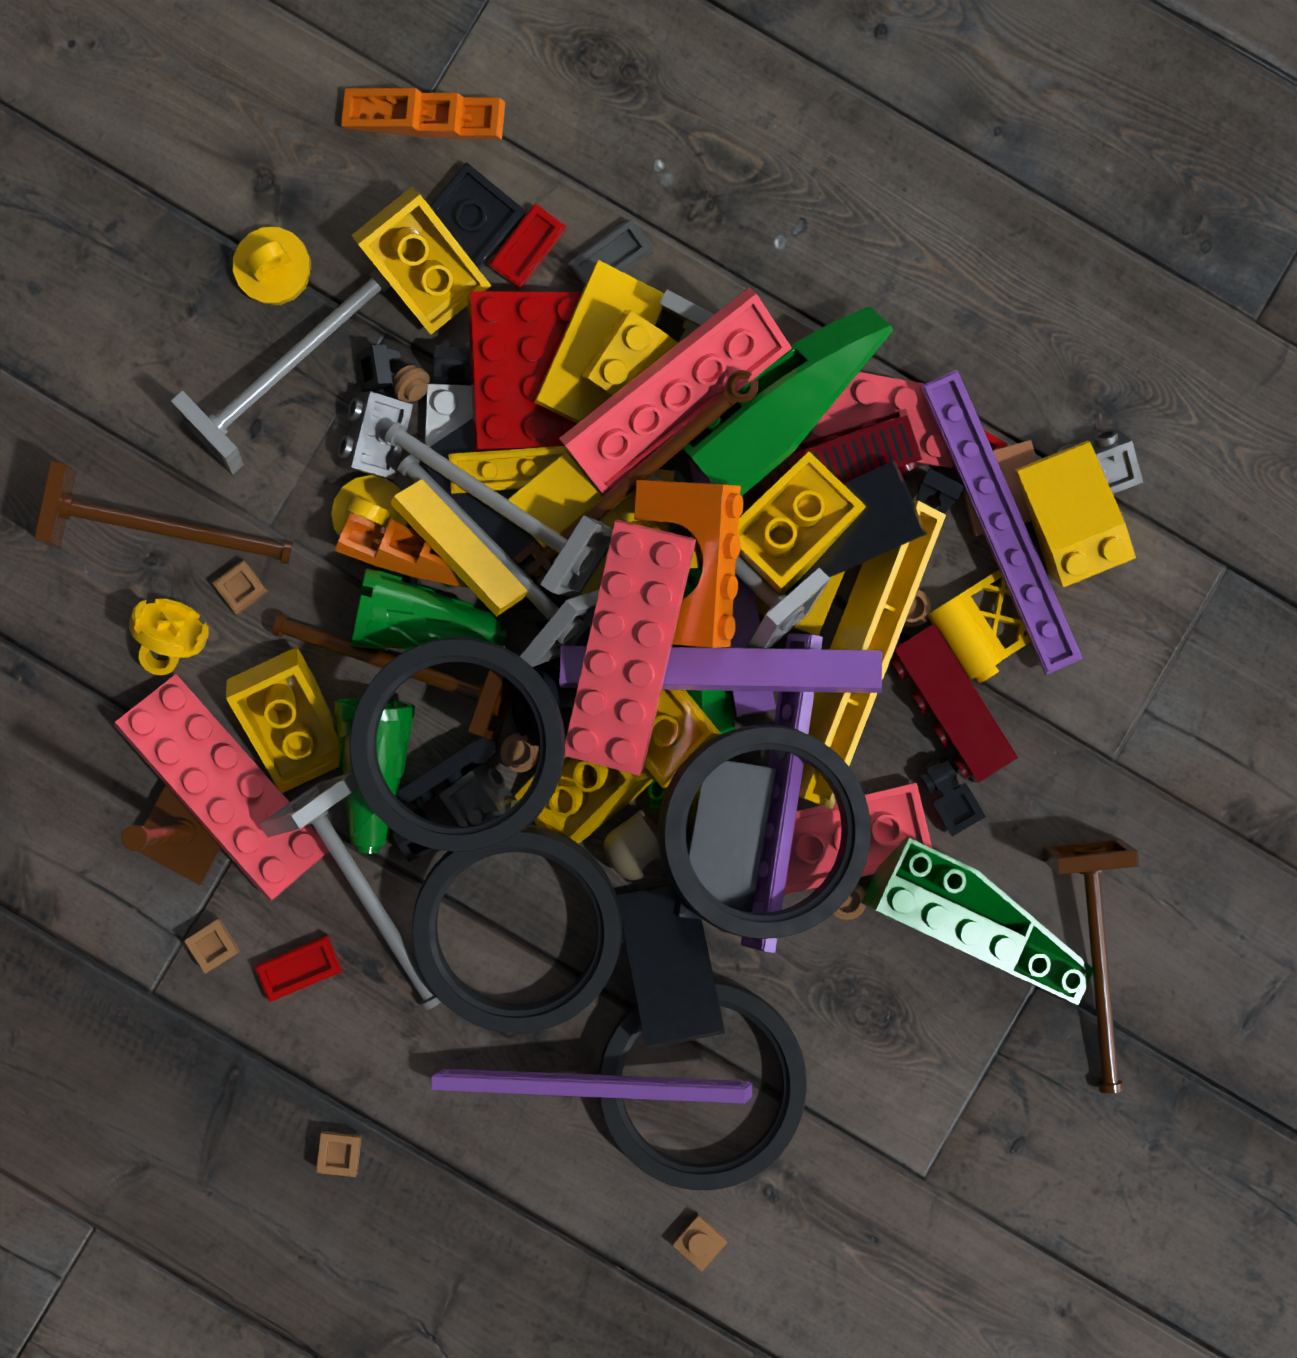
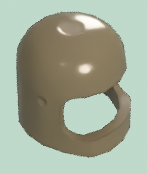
(632, 846)

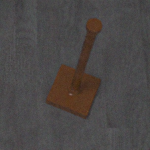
(59, 506)
(492, 697)
(174, 839)
(1091, 860)

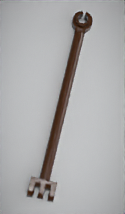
(544, 557)

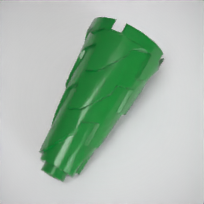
(407, 614)
(393, 734)

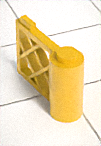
(970, 634)

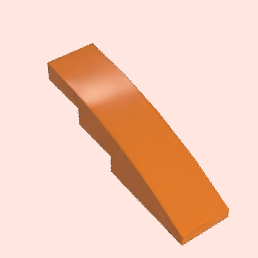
(423, 114)
(394, 549)

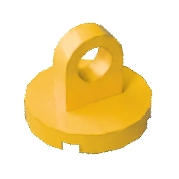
(272, 266)
(367, 498)
(167, 630)

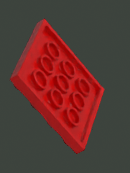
(510, 354)

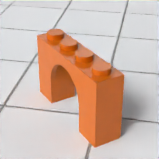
(713, 518)

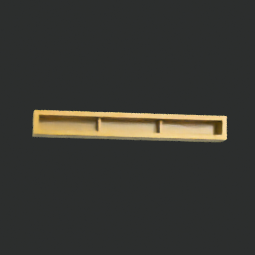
(869, 622)

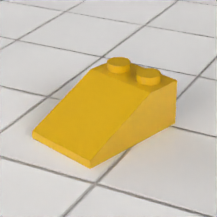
(420, 259)
(627, 352)
(1074, 514)
(796, 523)
(286, 719)
(587, 797)

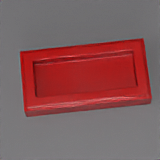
(527, 246)
(298, 968)

